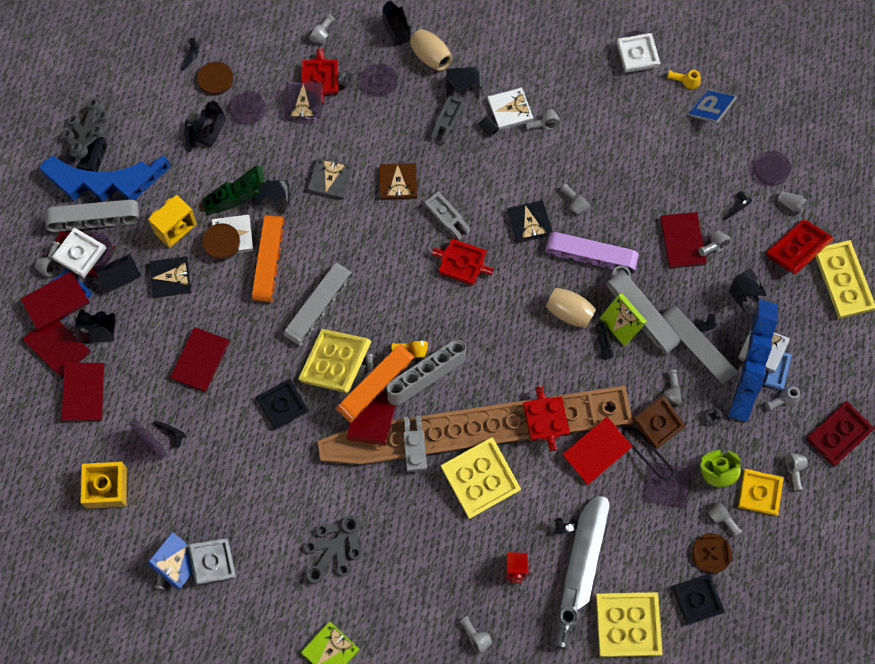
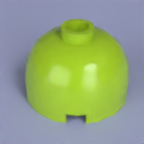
(720, 468)

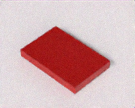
(799, 246)
(597, 450)

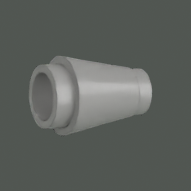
(792, 201)

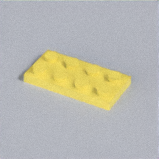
(845, 280)

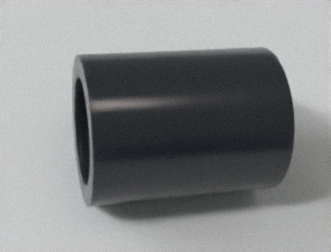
(488, 126)

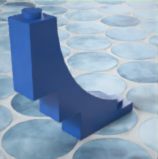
(127, 182)

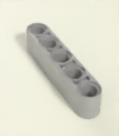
(92, 215)
(318, 302)
(656, 327)
(699, 345)
(421, 379)

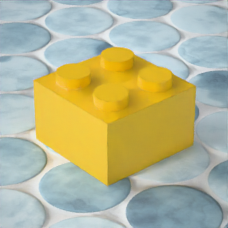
(172, 221)
(103, 485)

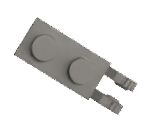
(446, 214)
(415, 446)

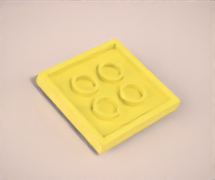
(334, 360)
(480, 477)
(628, 624)

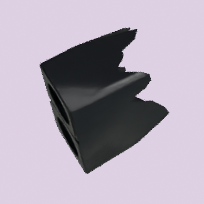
(390, 10)
(463, 77)
(213, 108)
(274, 190)
(746, 284)
(97, 332)

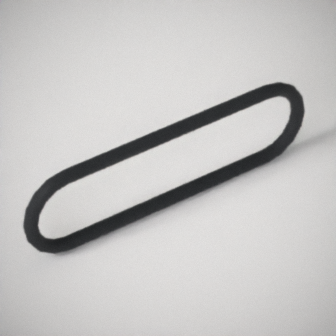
(643, 458)

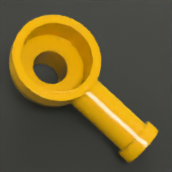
(688, 81)
(417, 348)

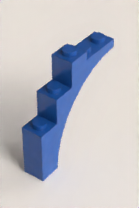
(754, 367)

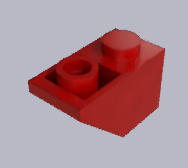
(516, 567)

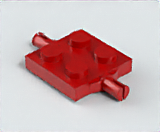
(321, 71)
(462, 262)
(546, 418)

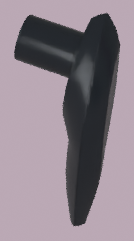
(192, 53)
(188, 134)
(744, 202)
(709, 325)
(179, 435)
(563, 528)

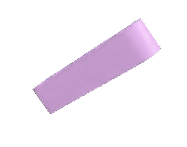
(591, 251)

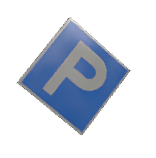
(712, 106)

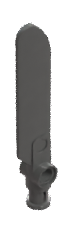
(580, 568)

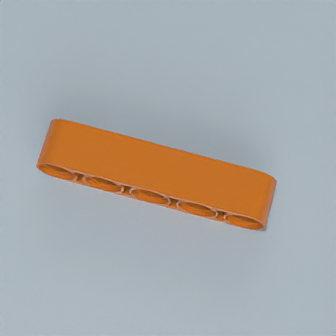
(267, 258)
(375, 383)

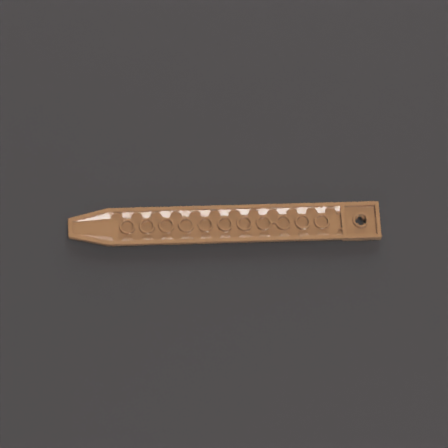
(473, 426)

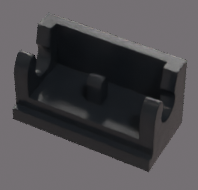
(94, 156)
(118, 273)

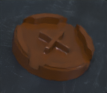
(215, 78)
(221, 241)
(712, 553)

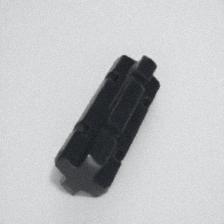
(604, 341)

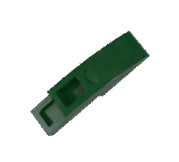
(235, 193)

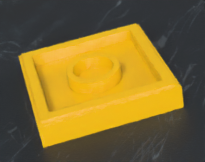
(760, 492)

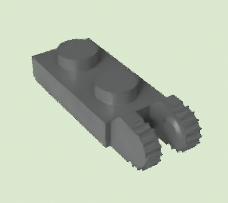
(448, 117)

